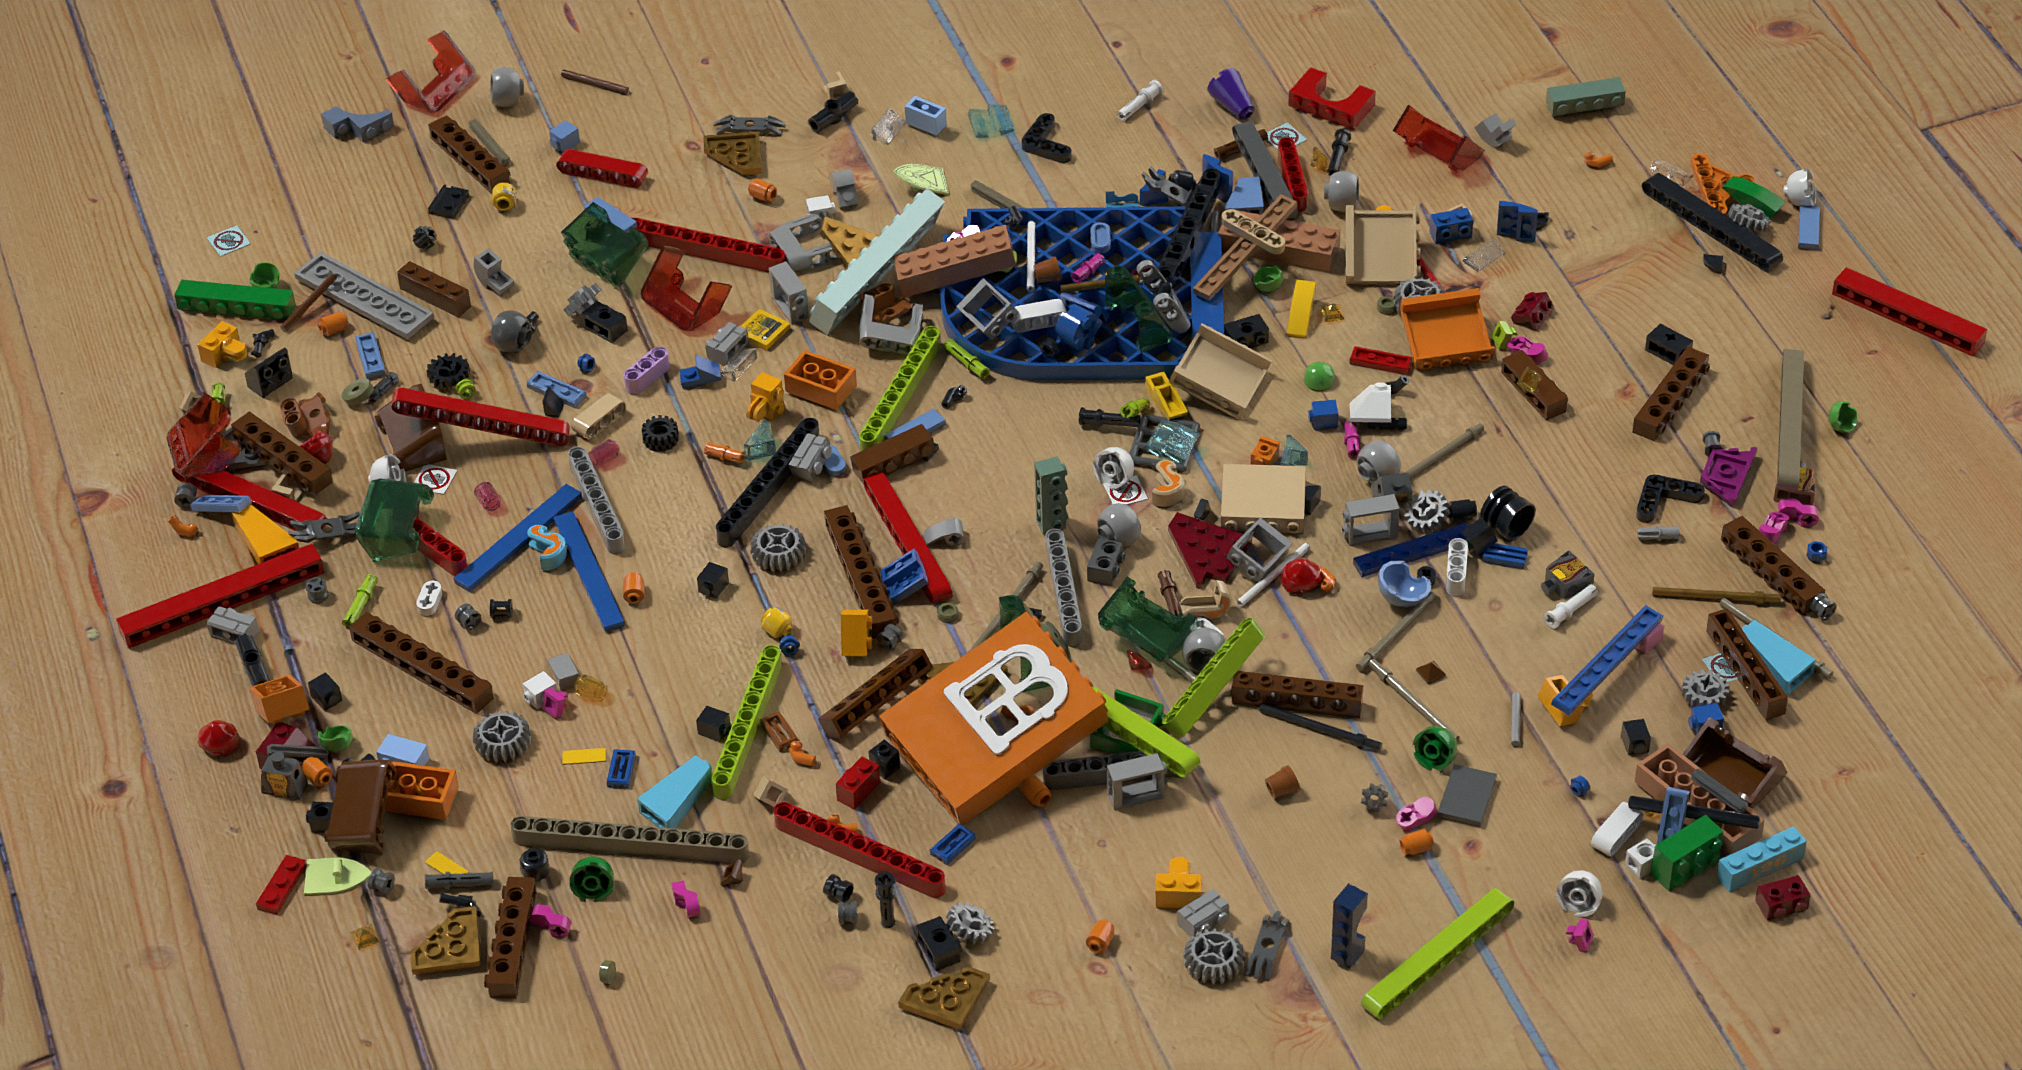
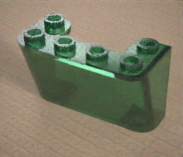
(603, 244)

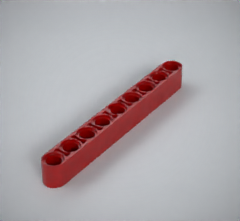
(710, 245)
(480, 417)
(273, 505)
(906, 534)
(859, 849)

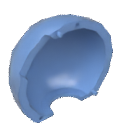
(1400, 586)

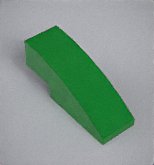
(1754, 194)

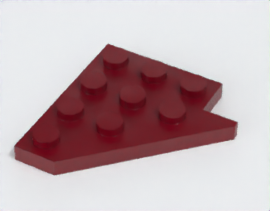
(1204, 548)

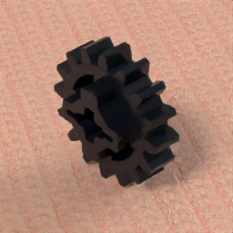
(447, 370)

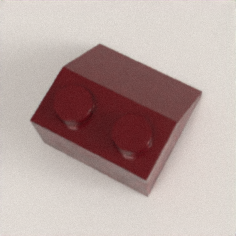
(284, 735)

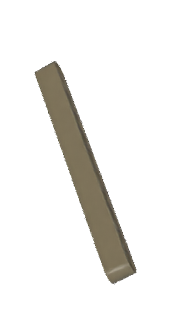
(1790, 420)
(629, 839)

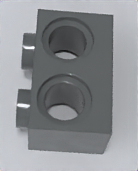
(1105, 561)

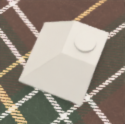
(1372, 404)

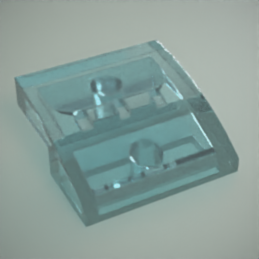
(991, 122)
(1172, 440)

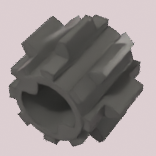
(1374, 804)

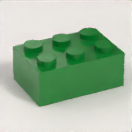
(1687, 853)

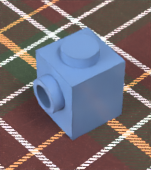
(564, 136)

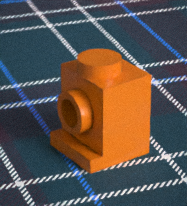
(1265, 452)

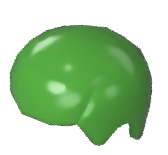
(265, 275)
(1268, 279)
(1319, 376)
(1842, 417)
(336, 738)

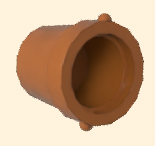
(1047, 271)
(1282, 783)

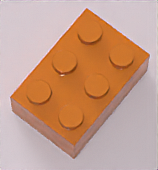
(820, 379)
(279, 699)
(422, 791)

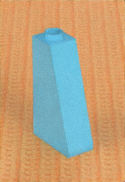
(1782, 658)
(675, 794)

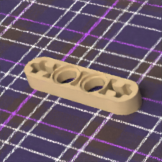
(1235, 220)

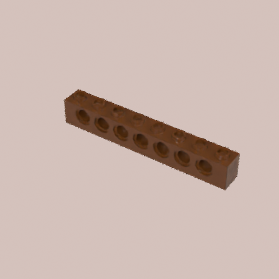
(860, 568)
(421, 662)

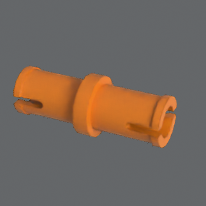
(724, 452)

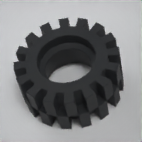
(661, 441)

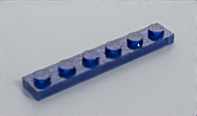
(1408, 550)

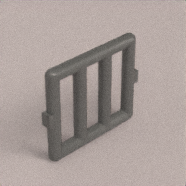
(1142, 431)

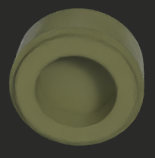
(1386, 305)
(947, 612)
(607, 971)

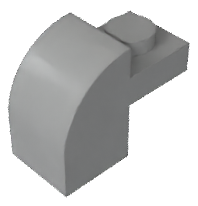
(1494, 131)
(843, 185)
(489, 272)

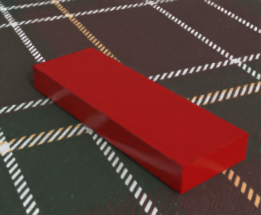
(1380, 360)

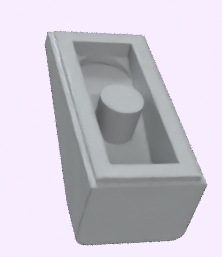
(563, 671)

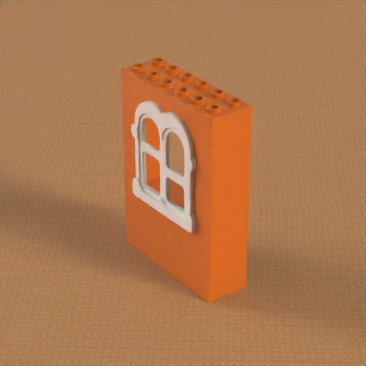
(955, 746)

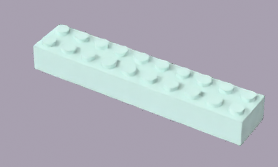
(875, 261)

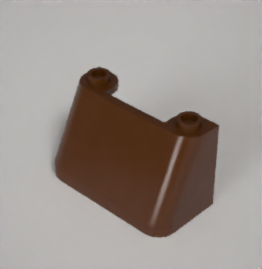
(413, 439)
(1734, 763)
(360, 806)

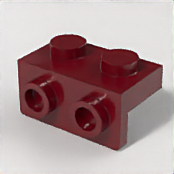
(1533, 309)

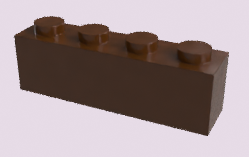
(434, 289)
(1547, 396)
(893, 453)

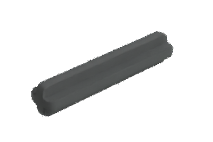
(296, 751)
(1719, 791)

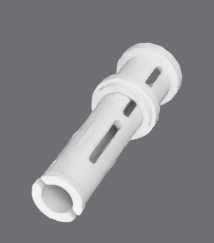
(1145, 97)
(1565, 609)

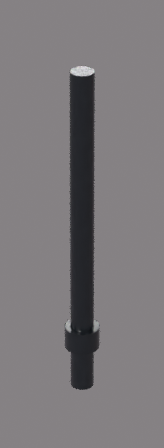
(1359, 739)

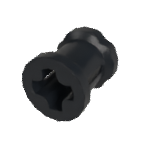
(501, 612)

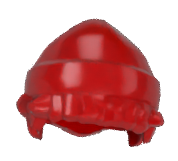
(319, 446)
(1301, 576)
(219, 738)

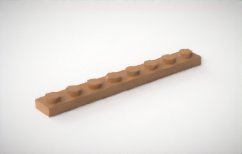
(1242, 249)

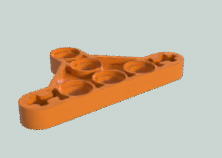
(1716, 179)

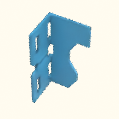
(1112, 198)

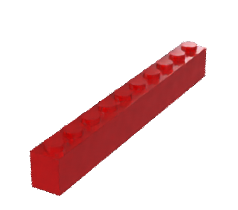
(225, 592)

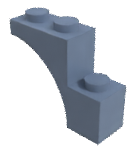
(365, 127)

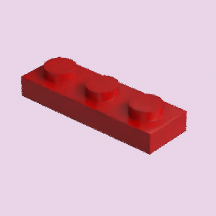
(281, 884)

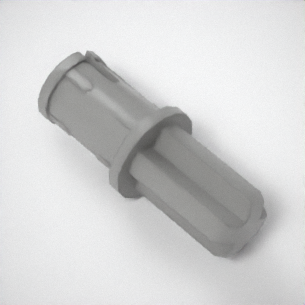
(1658, 533)

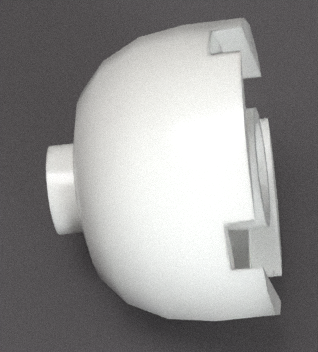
(1800, 188)
(1113, 467)
(387, 468)
(1580, 893)

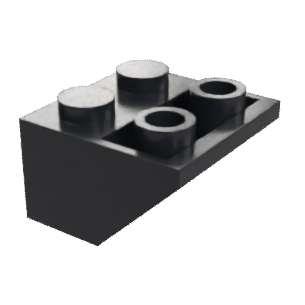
(270, 373)

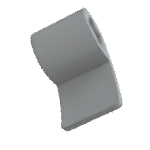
(949, 529)

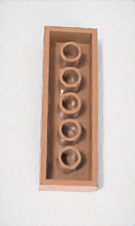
(1304, 244)
(954, 261)
(1672, 769)

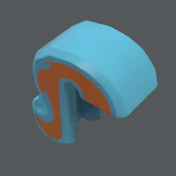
(550, 544)

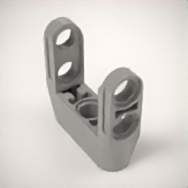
(795, 256)
(1170, 310)
(885, 336)

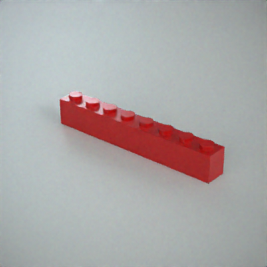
(1909, 311)

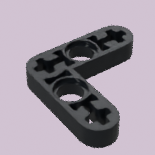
(1034, 143)
(1658, 490)

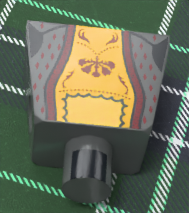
(1393, 484)
(1567, 576)
(283, 777)

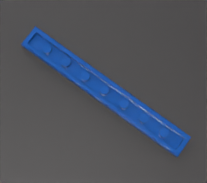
(516, 538)
(589, 572)
(1607, 660)

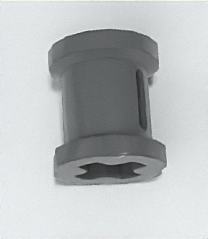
(1712, 441)

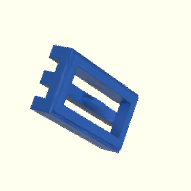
(1504, 555)
(619, 781)
(956, 845)

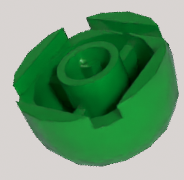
(1435, 748)
(592, 879)

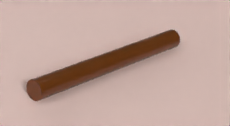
(594, 81)
(308, 302)

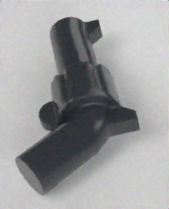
(260, 340)
(460, 901)

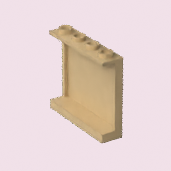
(1381, 246)
(1220, 371)
(1264, 493)

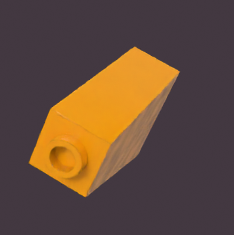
(262, 535)

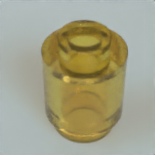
(590, 688)

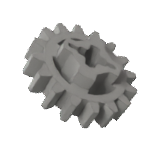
(1749, 217)
(582, 299)
(1427, 510)
(1705, 688)
(970, 922)

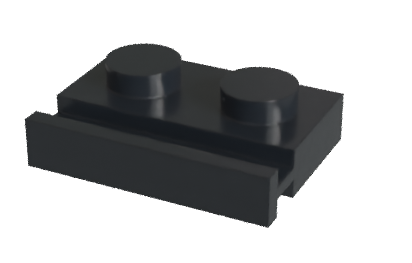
(448, 201)

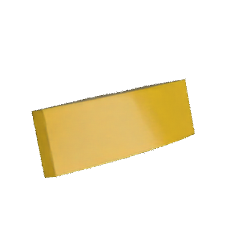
(1301, 308)
(1165, 396)

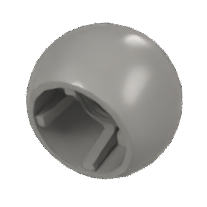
(506, 87)
(1342, 190)
(1377, 460)
(1119, 524)
(1201, 647)

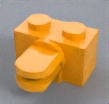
(221, 345)
(766, 398)
(855, 632)
(1549, 690)
(1178, 886)

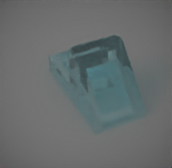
(760, 442)
(1294, 453)

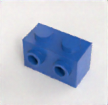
(1451, 225)

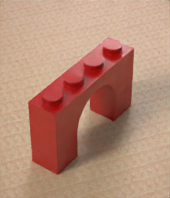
(1345, 112)

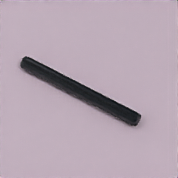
(1697, 812)

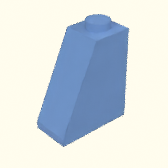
(1247, 196)

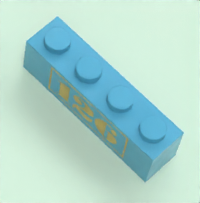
(1761, 859)

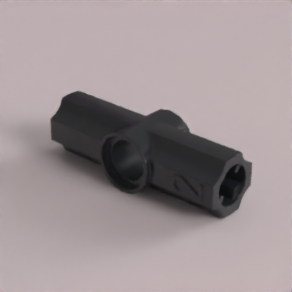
(833, 111)
(251, 660)

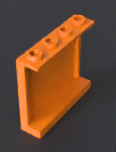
(1446, 329)

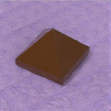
(1430, 672)
(732, 874)

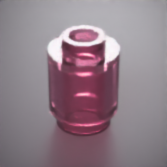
(604, 452)
(487, 496)

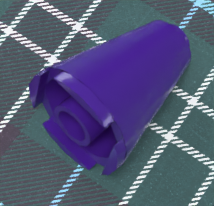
(1231, 93)

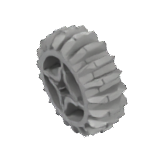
(1415, 288)
(778, 547)
(488, 736)
(1212, 962)

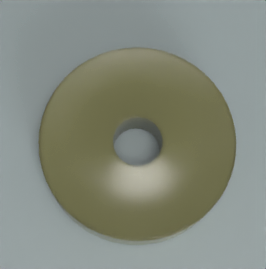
(357, 392)
(1058, 640)

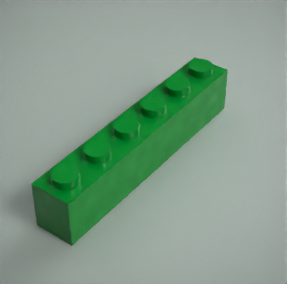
(235, 299)

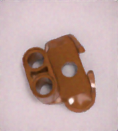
(887, 302)
(298, 416)

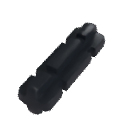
(383, 386)
(1401, 424)

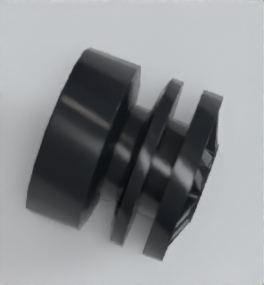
(1508, 512)

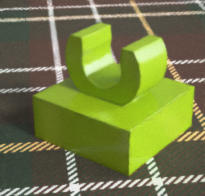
(1503, 334)

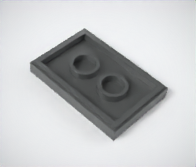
(1467, 795)

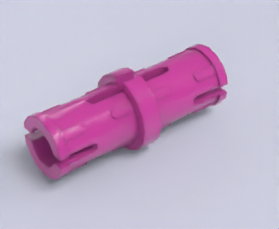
(1088, 268)
(1351, 439)

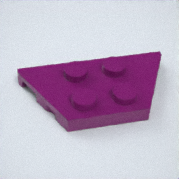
(1727, 472)

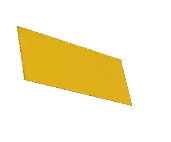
(584, 755)
(444, 864)

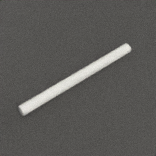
(1030, 256)
(1272, 575)

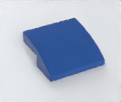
(1226, 176)
(1517, 221)
(1069, 299)
(904, 576)

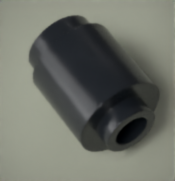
(1462, 510)

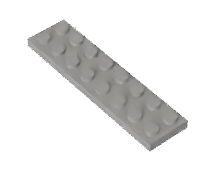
(365, 296)

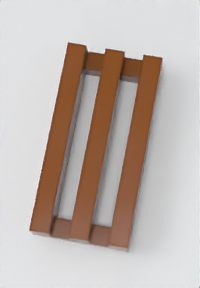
(785, 742)

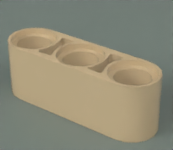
(598, 416)

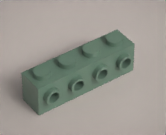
(1585, 96)
(1050, 494)

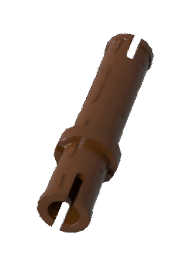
(1232, 147)
(1168, 590)

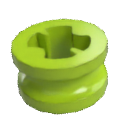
(463, 384)

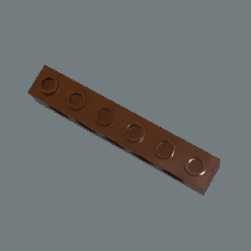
(468, 153)
(1671, 394)
(282, 453)
(1771, 563)
(1747, 664)
(875, 693)
(1297, 694)
(511, 937)

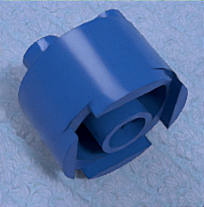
(1077, 327)

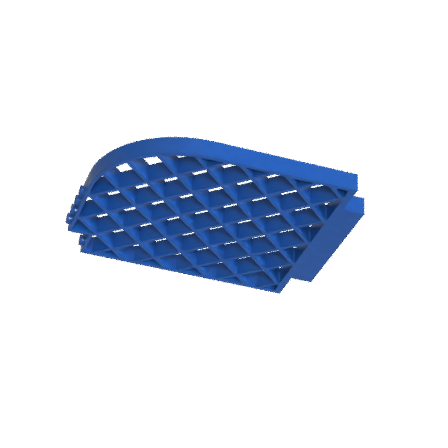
(1091, 362)

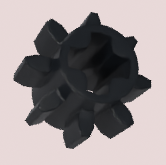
(424, 237)

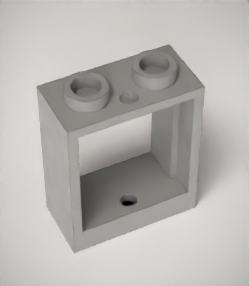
(789, 293)
(982, 293)
(1373, 531)
(1270, 538)
(1137, 793)

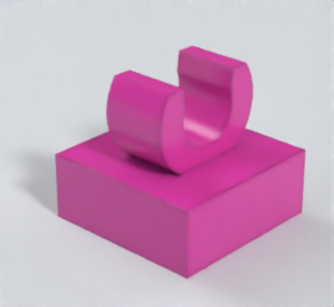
(554, 702)
(1581, 934)

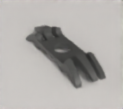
(763, 125)
(1162, 185)
(339, 528)
(1267, 954)

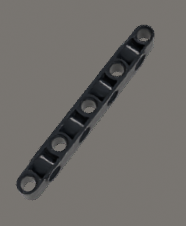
(1190, 226)

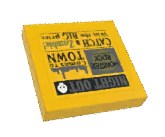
(765, 328)

